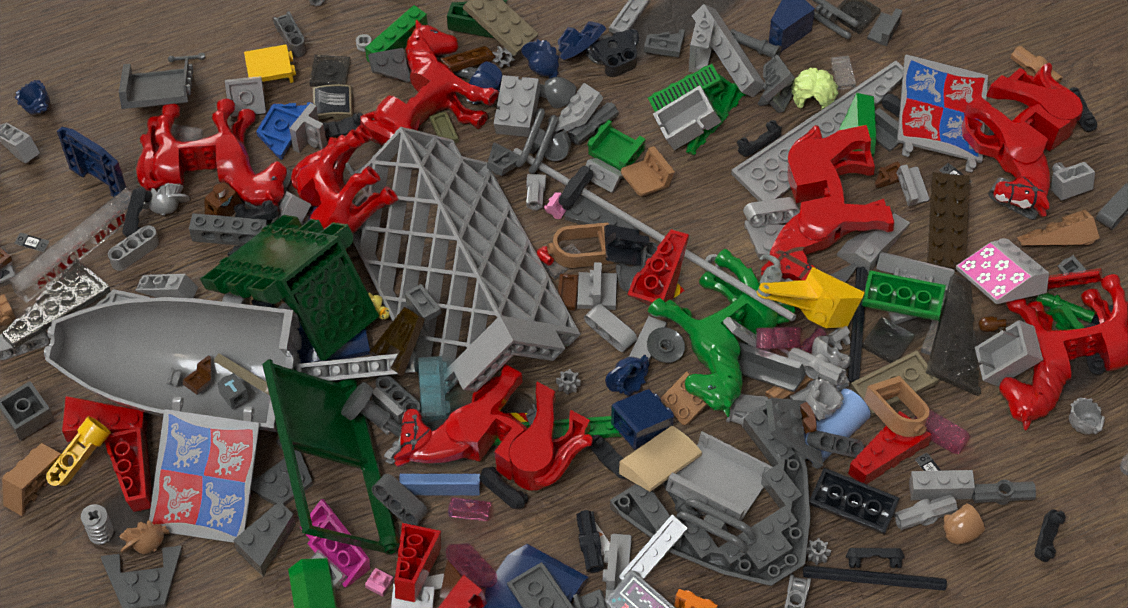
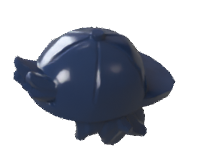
(541, 58)
(487, 76)
(33, 98)
(628, 375)

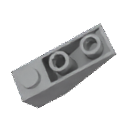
(18, 142)
(167, 286)

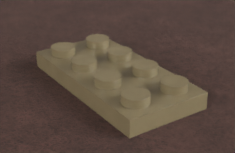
(502, 23)
(910, 368)

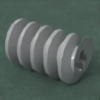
(97, 524)

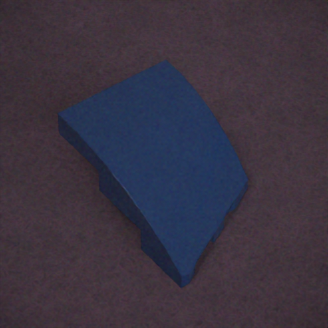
(574, 42)

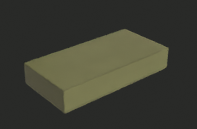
(443, 126)

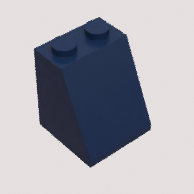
(791, 22)
(641, 418)

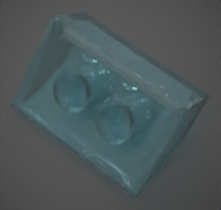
(433, 388)

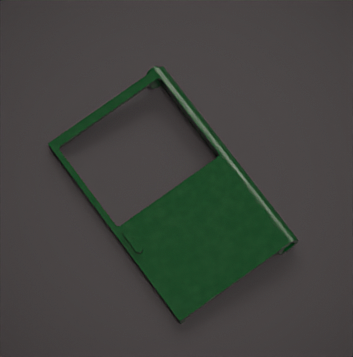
(312, 423)

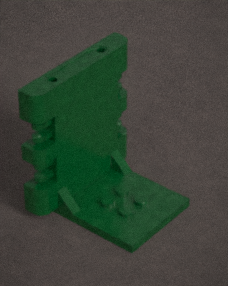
(307, 272)

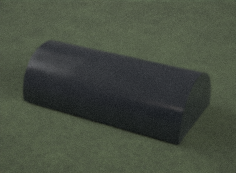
(854, 501)

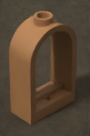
(578, 232)
(879, 392)

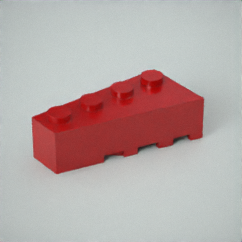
(112, 417)
(885, 452)
(131, 464)
(416, 557)
(464, 595)

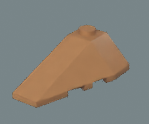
(1073, 230)

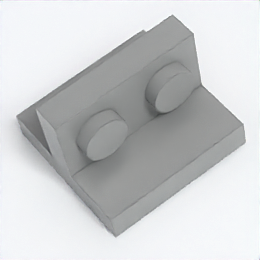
(246, 94)
(308, 130)
(597, 289)

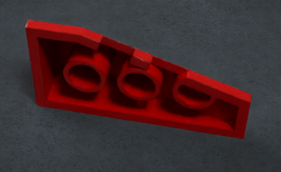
(661, 271)

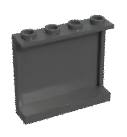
(155, 87)

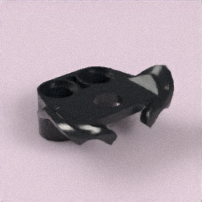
(622, 57)

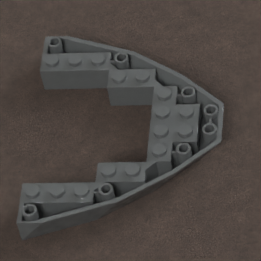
(779, 538)

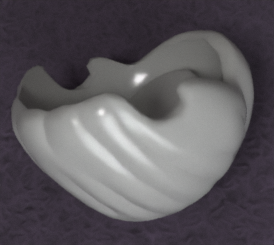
(821, 346)

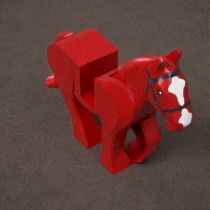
(1021, 142)
(525, 453)

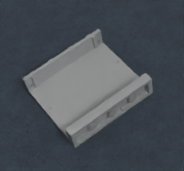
(720, 478)

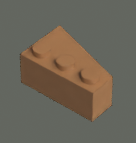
(27, 478)

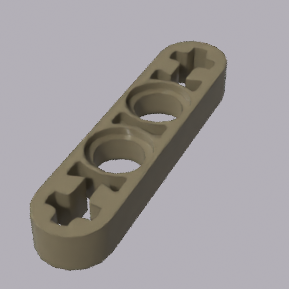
(241, 372)

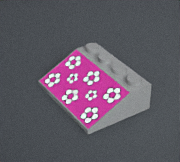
(1004, 272)

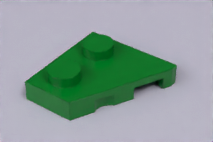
(1064, 317)

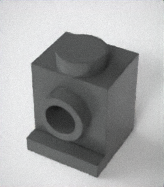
(1070, 265)

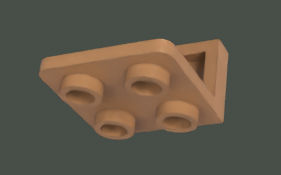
(650, 174)
(682, 404)

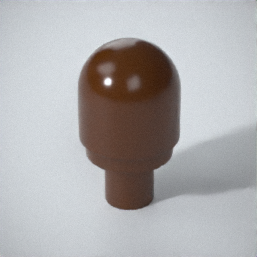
(990, 324)

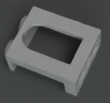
(700, 44)

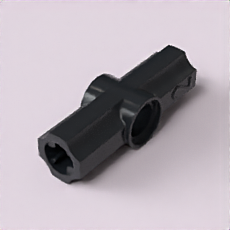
(589, 541)

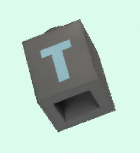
(232, 390)

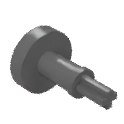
(360, 403)

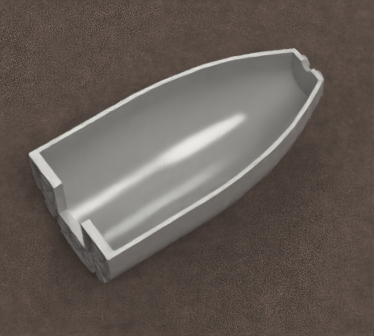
(132, 344)

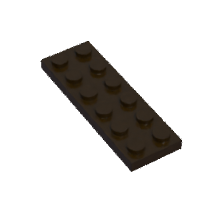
(948, 220)

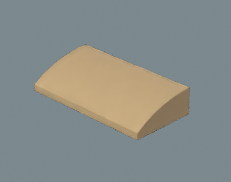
(659, 458)

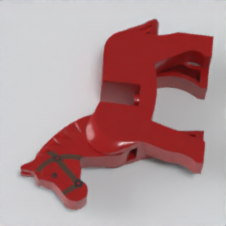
(815, 182)

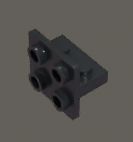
(624, 244)

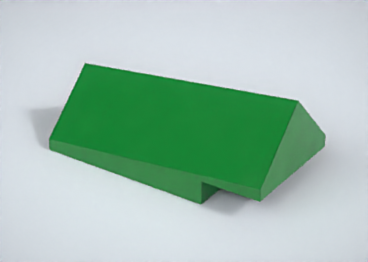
(312, 584)

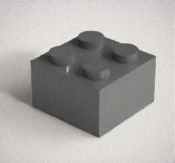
(25, 410)

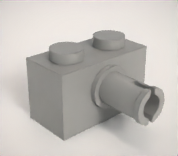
(1071, 180)

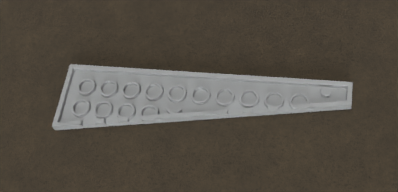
(766, 171)

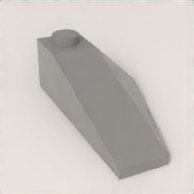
(868, 245)

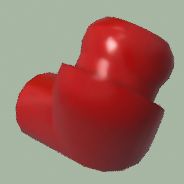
(544, 256)

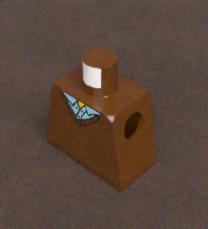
(221, 201)

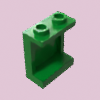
(615, 147)

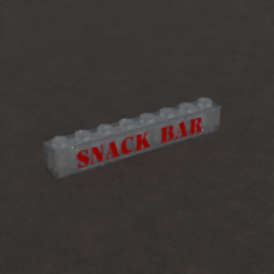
(73, 245)

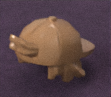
(144, 537)

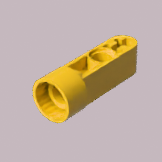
(91, 435)

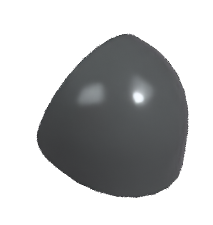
(559, 91)
(558, 146)

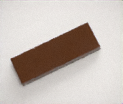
(468, 58)

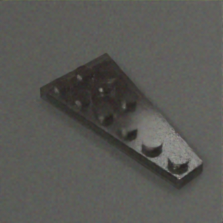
(63, 297)
(954, 345)

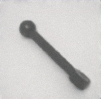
(201, 56)

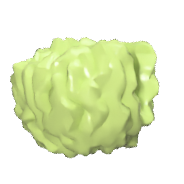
(816, 84)

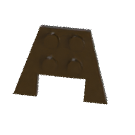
(402, 335)

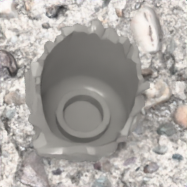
(1086, 416)

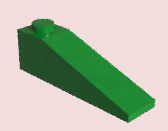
(861, 113)

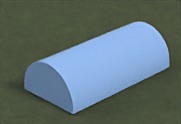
(845, 420)

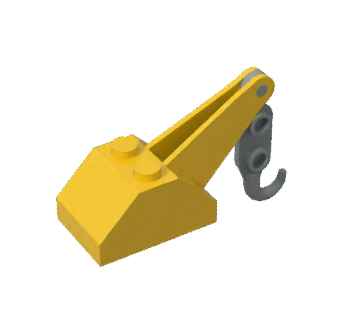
(819, 297)

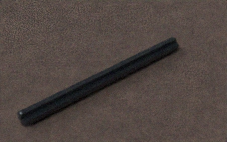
(857, 329)
(874, 577)

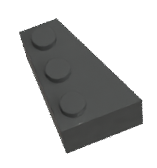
(265, 536)

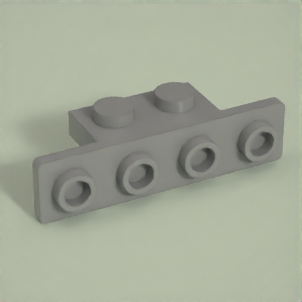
(914, 269)
(617, 560)

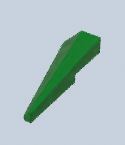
(722, 102)

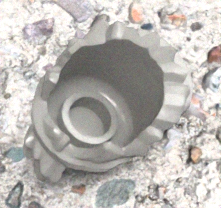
(166, 199)
(824, 399)

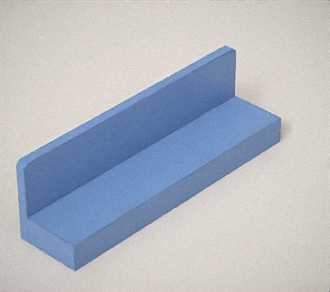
(441, 484)

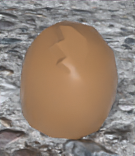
(963, 525)

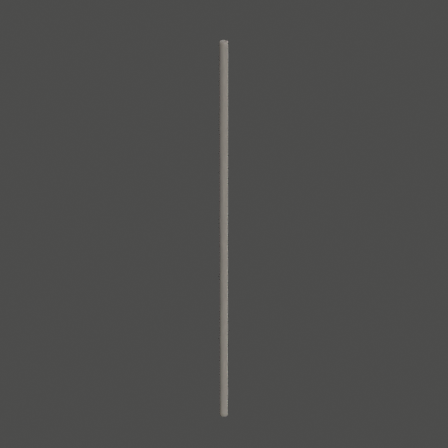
(659, 237)

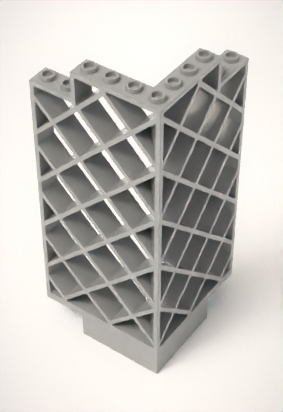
(488, 248)

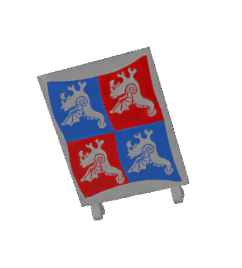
(934, 108)
(204, 473)

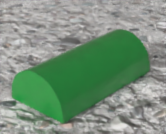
(903, 295)

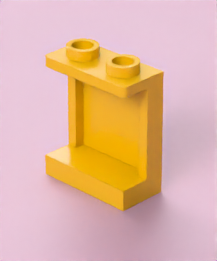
(270, 63)

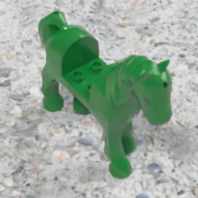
(713, 340)

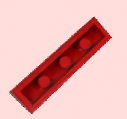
(1074, 278)

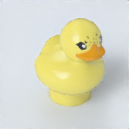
(382, 310)

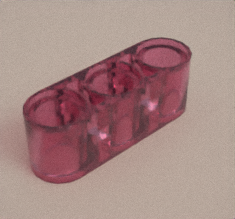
(778, 337)
(946, 433)
(471, 564)

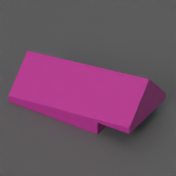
(346, 557)

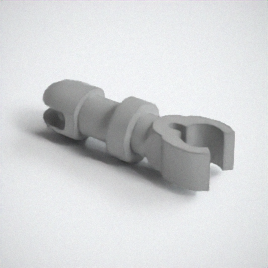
(393, 451)

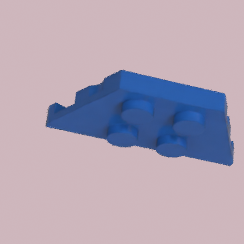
(275, 127)

